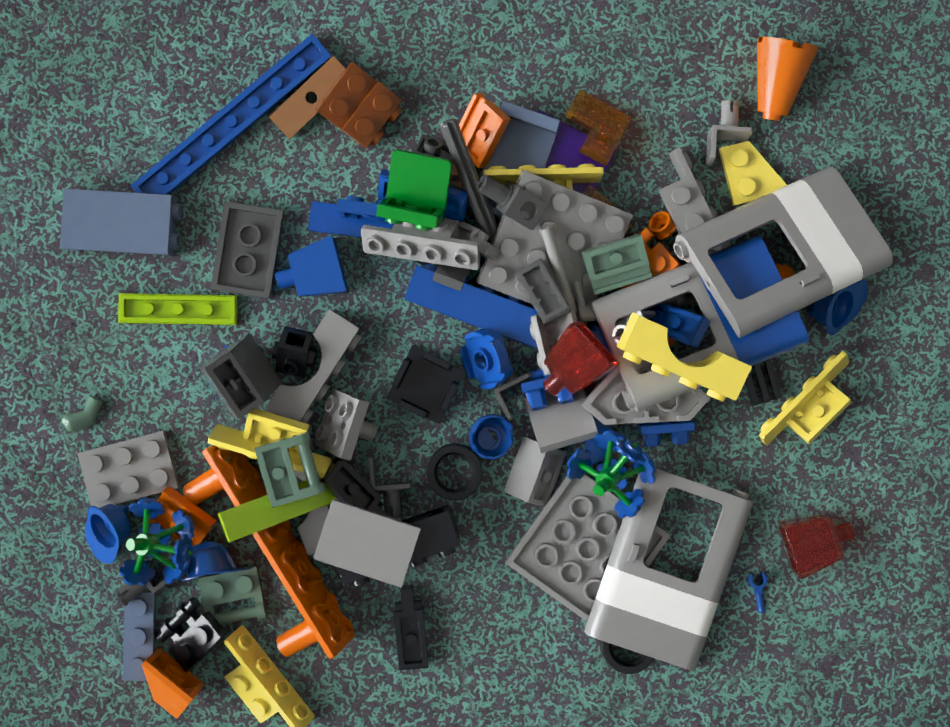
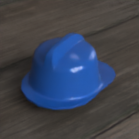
(839, 307)
(107, 530)
(211, 559)

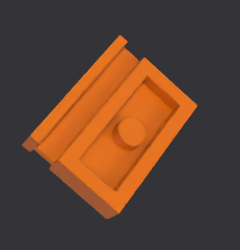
(482, 128)
(174, 501)

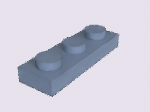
(138, 635)

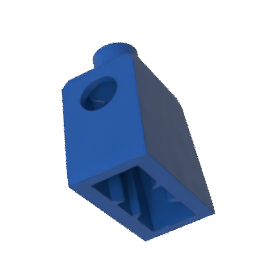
(314, 270)

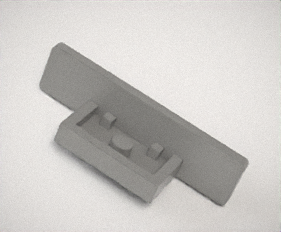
(685, 197)
(430, 246)

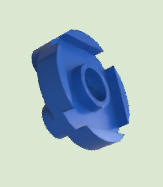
(491, 346)

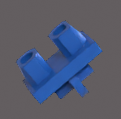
(535, 392)
(679, 432)

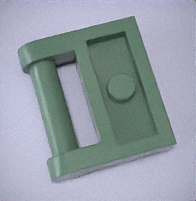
(279, 470)
(231, 587)

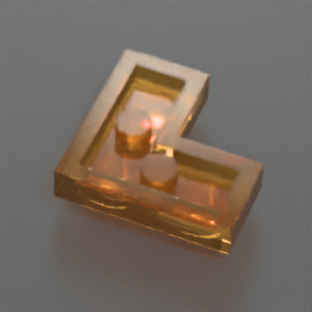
(604, 123)

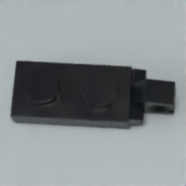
(350, 487)
(410, 631)

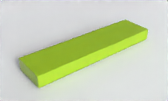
(178, 309)
(259, 514)

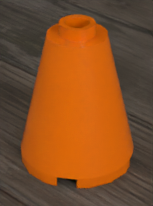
(780, 74)

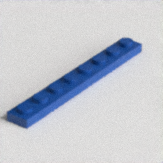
(234, 119)

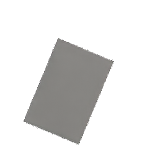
(367, 543)

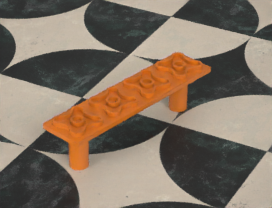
(285, 553)

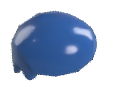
(484, 444)

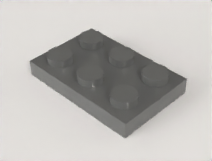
(247, 250)

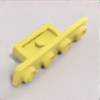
(557, 173)
(814, 407)
(261, 429)
(262, 684)

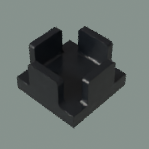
(425, 384)

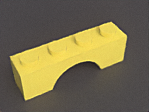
(717, 372)

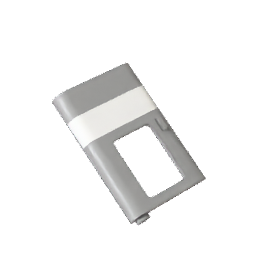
(823, 227)
(655, 609)

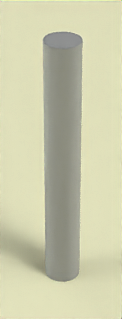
(557, 264)

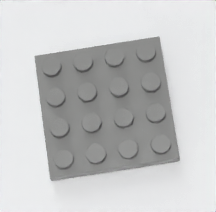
(577, 225)
(572, 544)

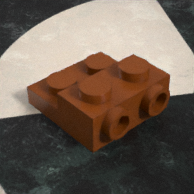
(360, 106)

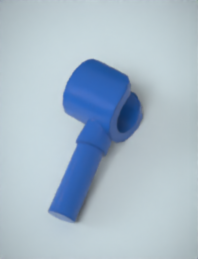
(758, 591)

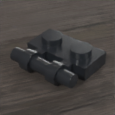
(197, 641)

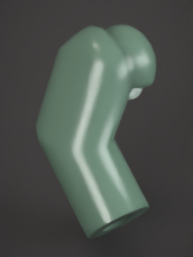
(83, 419)

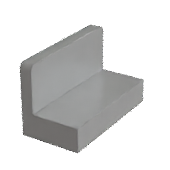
(534, 473)

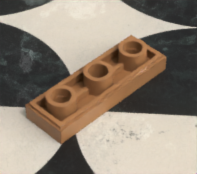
(296, 110)

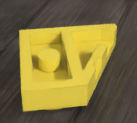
(748, 173)

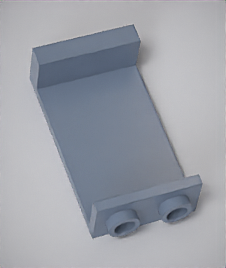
(524, 141)
(120, 222)

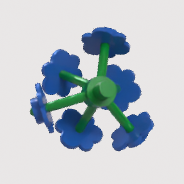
(612, 474)
(154, 540)

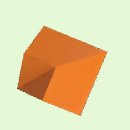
(170, 683)

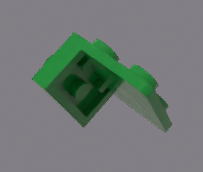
(416, 190)

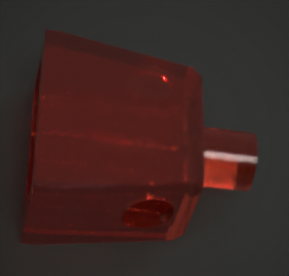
(577, 360)
(813, 542)

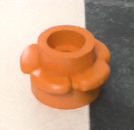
(662, 225)

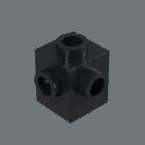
(291, 357)

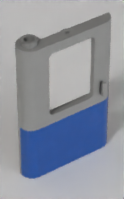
(746, 270)

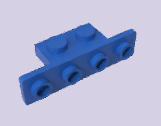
(345, 217)

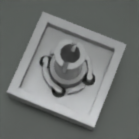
(343, 424)

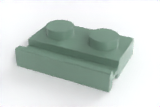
(617, 264)

